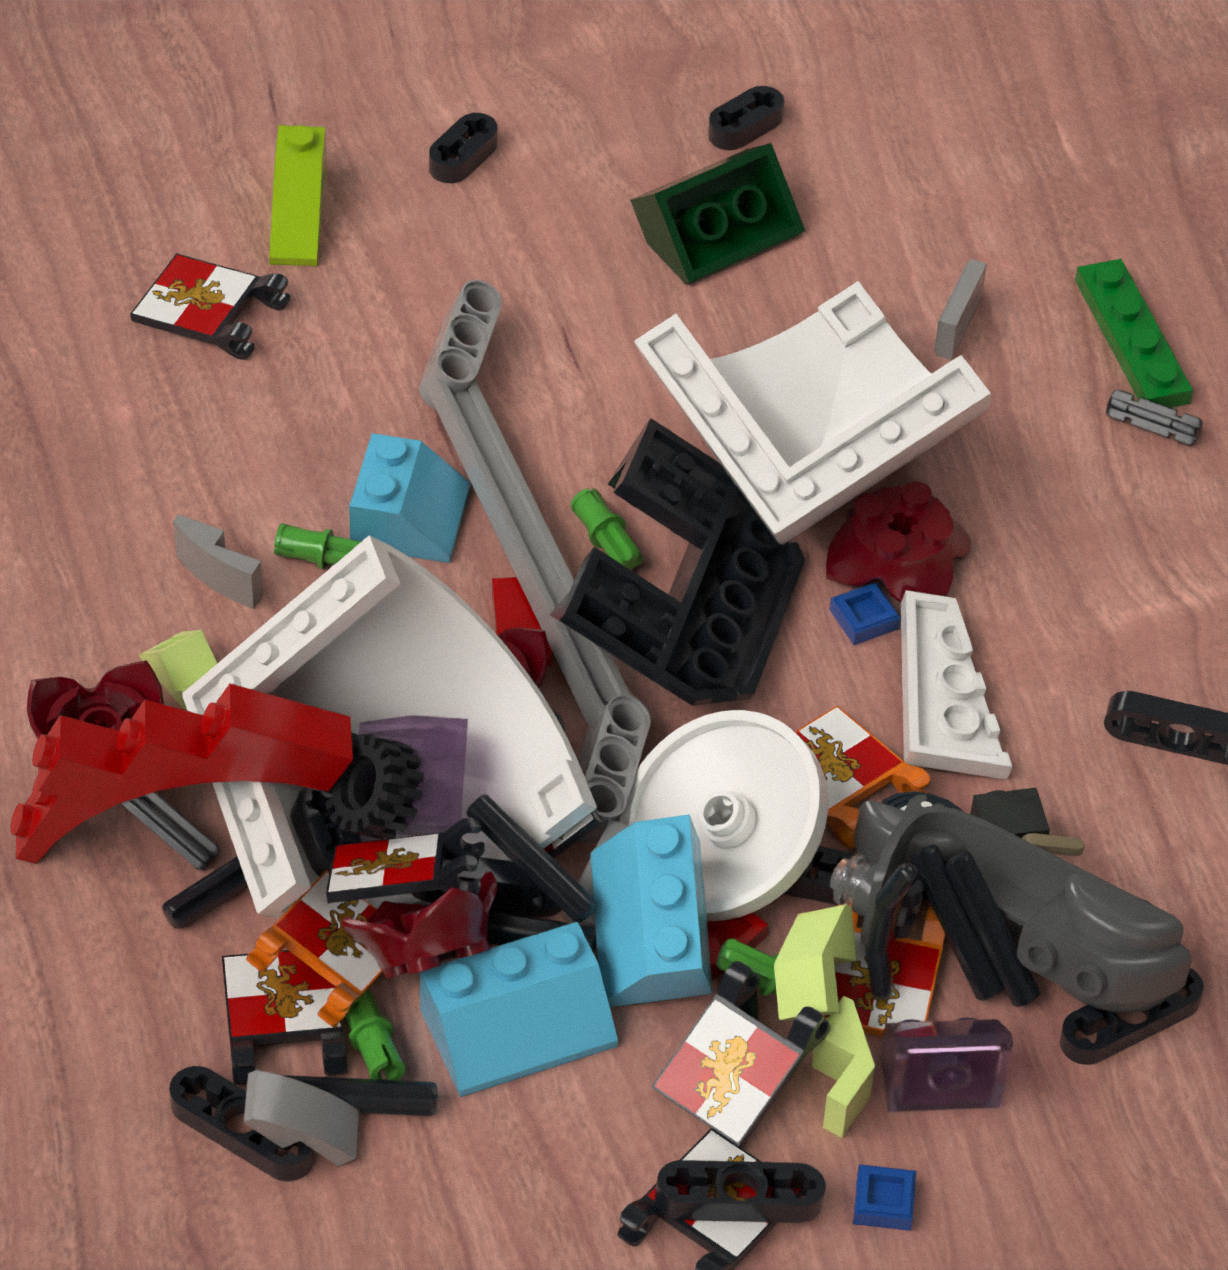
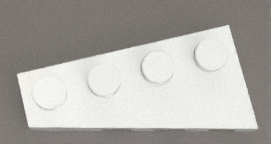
(942, 693)

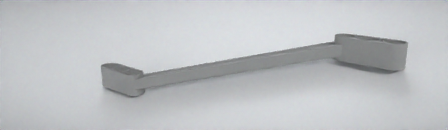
(614, 717)

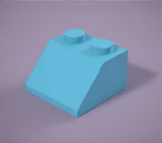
(408, 499)

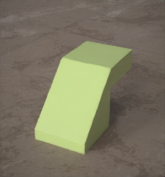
(180, 661)
(808, 958)
(848, 1060)

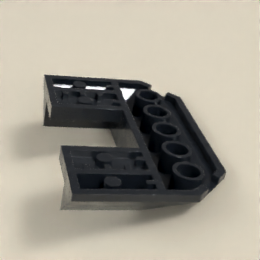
(728, 595)

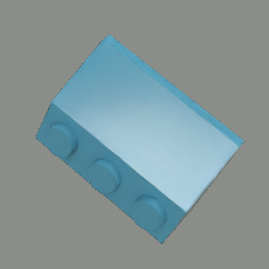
(651, 913)
(517, 1009)

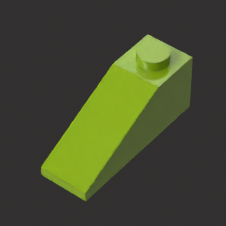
(298, 195)

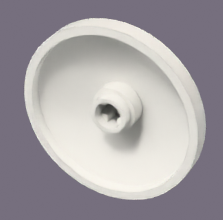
(751, 800)

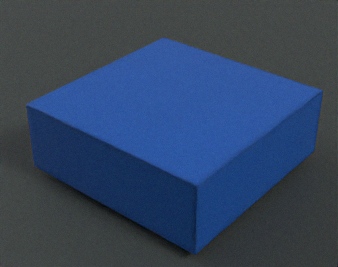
(864, 613)
(884, 1197)

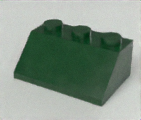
(719, 213)

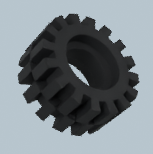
(395, 789)

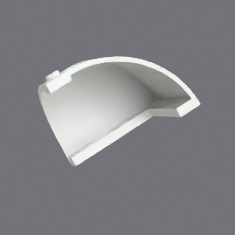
(815, 407)
(386, 644)

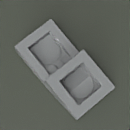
(204, 555)
(297, 1112)

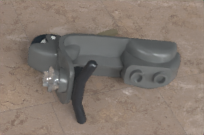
(1068, 922)

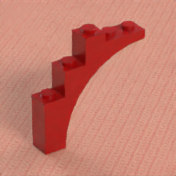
(166, 747)

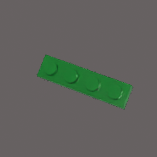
(1133, 333)

